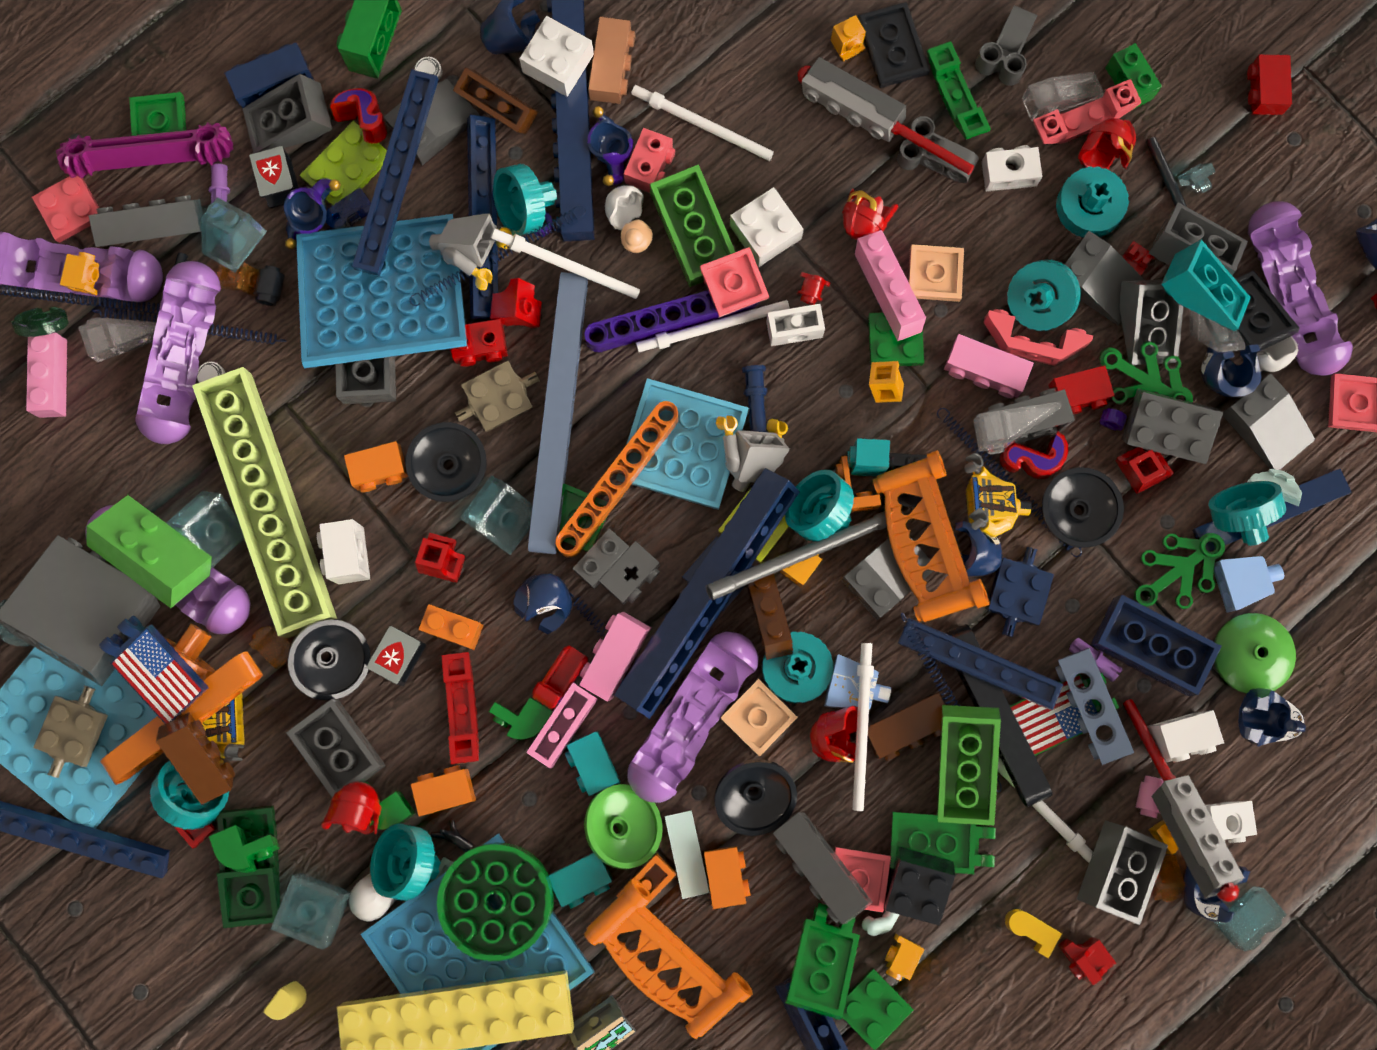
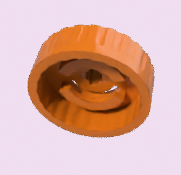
(190, 647)

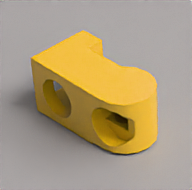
(1024, 924)

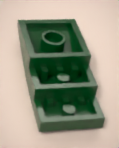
(255, 895)

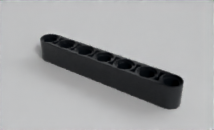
(1013, 745)

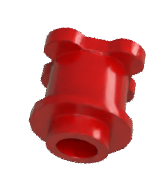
(812, 288)

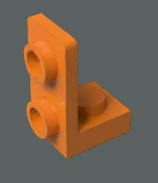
(863, 500)

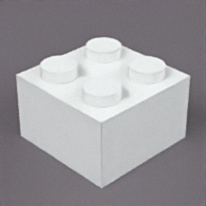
(556, 56)
(766, 226)
(343, 552)
(1187, 734)

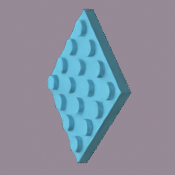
(693, 455)

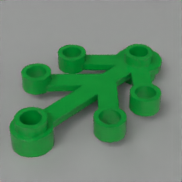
(1150, 381)
(1182, 567)

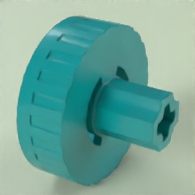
(1085, 184)
(521, 198)
(1023, 295)
(1248, 509)
(814, 514)
(813, 677)
(179, 804)
(405, 852)

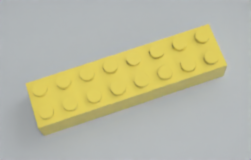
(460, 1015)

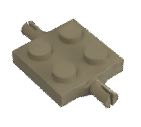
(497, 396)
(70, 731)

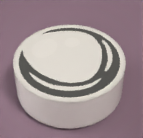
(429, 65)
(209, 370)

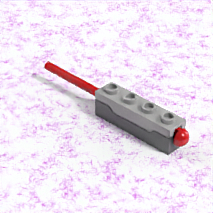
(866, 107)
(1190, 823)

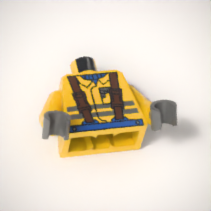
(991, 501)
(227, 729)

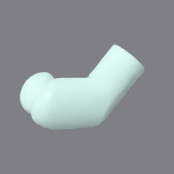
(879, 925)

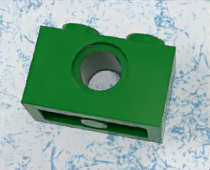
(1132, 65)

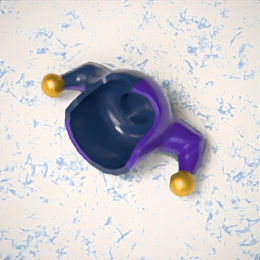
(610, 145)
(307, 209)

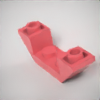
(1077, 122)
(1001, 325)

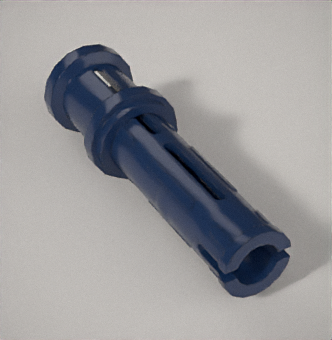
(755, 393)

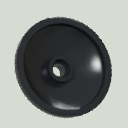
(435, 448)
(1098, 500)
(341, 671)
(759, 809)

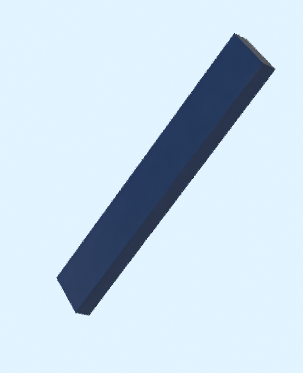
(1314, 494)
(983, 665)

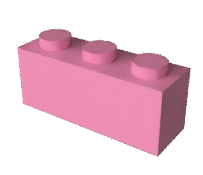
(988, 366)
(47, 375)
(614, 655)
(562, 725)

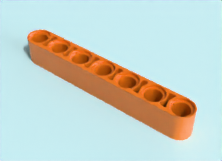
(620, 466)
(142, 746)

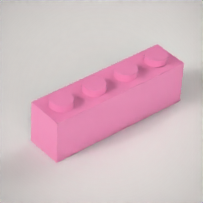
(890, 285)

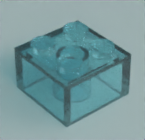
(311, 910)

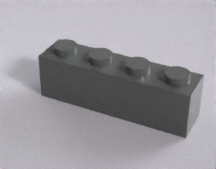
(146, 223)
(822, 868)

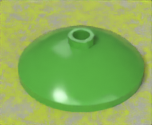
(1238, 657)
(637, 825)

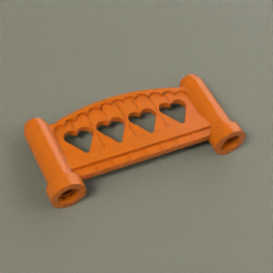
(956, 590)
(630, 914)

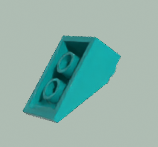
(1205, 286)

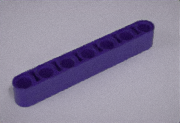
(658, 315)

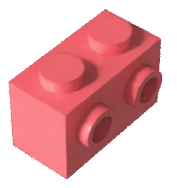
(649, 160)

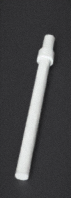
(657, 101)
(518, 244)
(664, 340)
(864, 672)
(1074, 840)

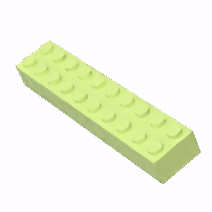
(264, 502)

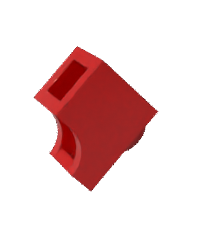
(517, 305)
(1143, 468)
(439, 559)
(1088, 959)

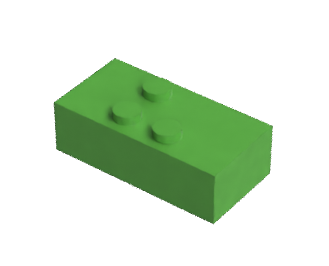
(691, 221)
(148, 551)
(968, 765)

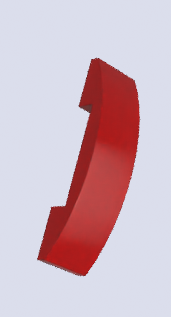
(461, 708)

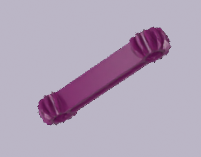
(85, 155)

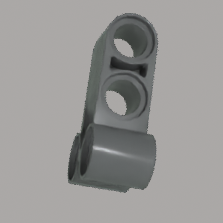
(1007, 48)
(931, 161)

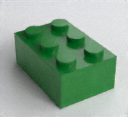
(368, 35)

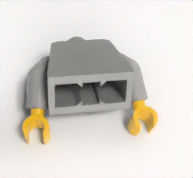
(467, 244)
(750, 451)

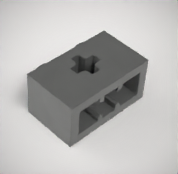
(600, 558)
(634, 558)

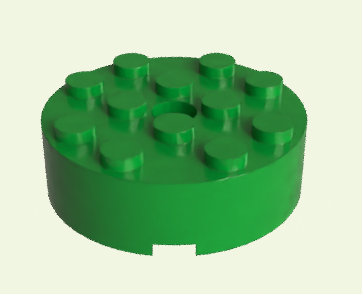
(465, 907)

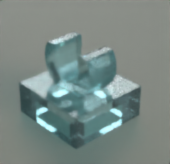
(1198, 177)

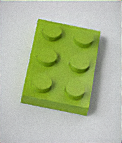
(348, 161)

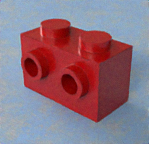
(484, 342)

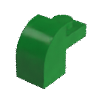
(527, 724)
(394, 810)
(234, 851)

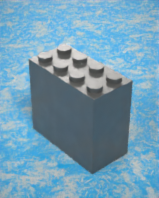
(73, 605)

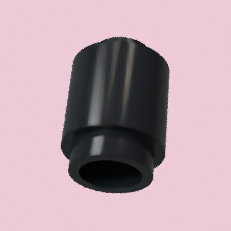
(268, 285)

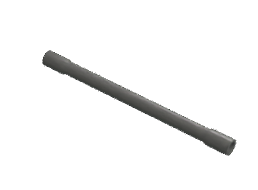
(731, 583)

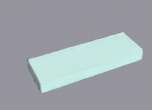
(687, 854)

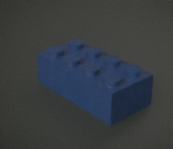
(1156, 645)

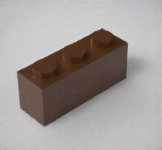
(495, 101)
(770, 617)
(906, 727)
(195, 757)

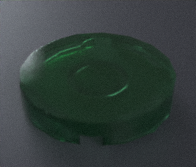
(40, 323)

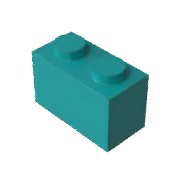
(869, 457)
(592, 763)
(580, 879)

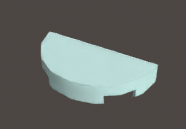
(1290, 489)

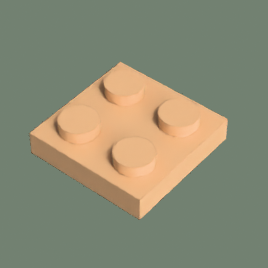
(936, 272)
(759, 717)

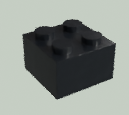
(919, 886)

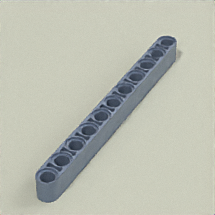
(558, 413)

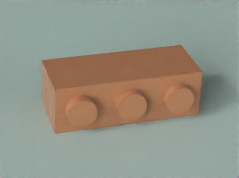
(611, 60)

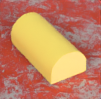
(286, 1001)

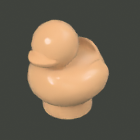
(636, 236)

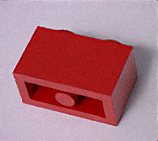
(1270, 84)
(1085, 388)

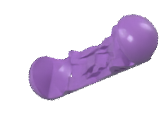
(121, 271)
(1292, 280)
(178, 341)
(214, 602)
(685, 724)

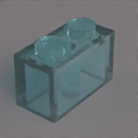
(1253, 918)

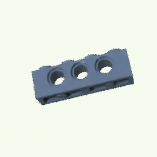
(1118, 744)

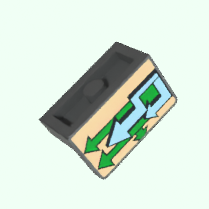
(601, 1027)

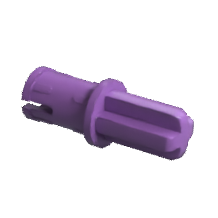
(219, 182)
(1104, 665)

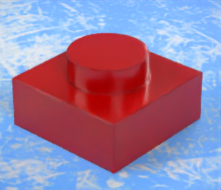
(196, 836)

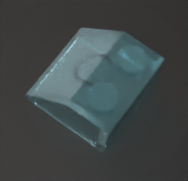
(229, 234)
(499, 514)
(209, 525)

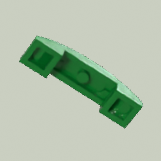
(955, 92)

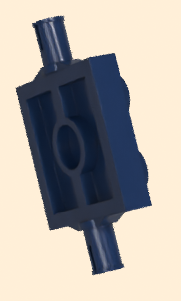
(1020, 592)

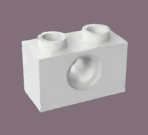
(999, 177)
(795, 325)
(1233, 820)

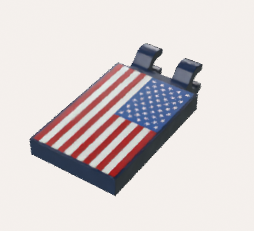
(154, 669)

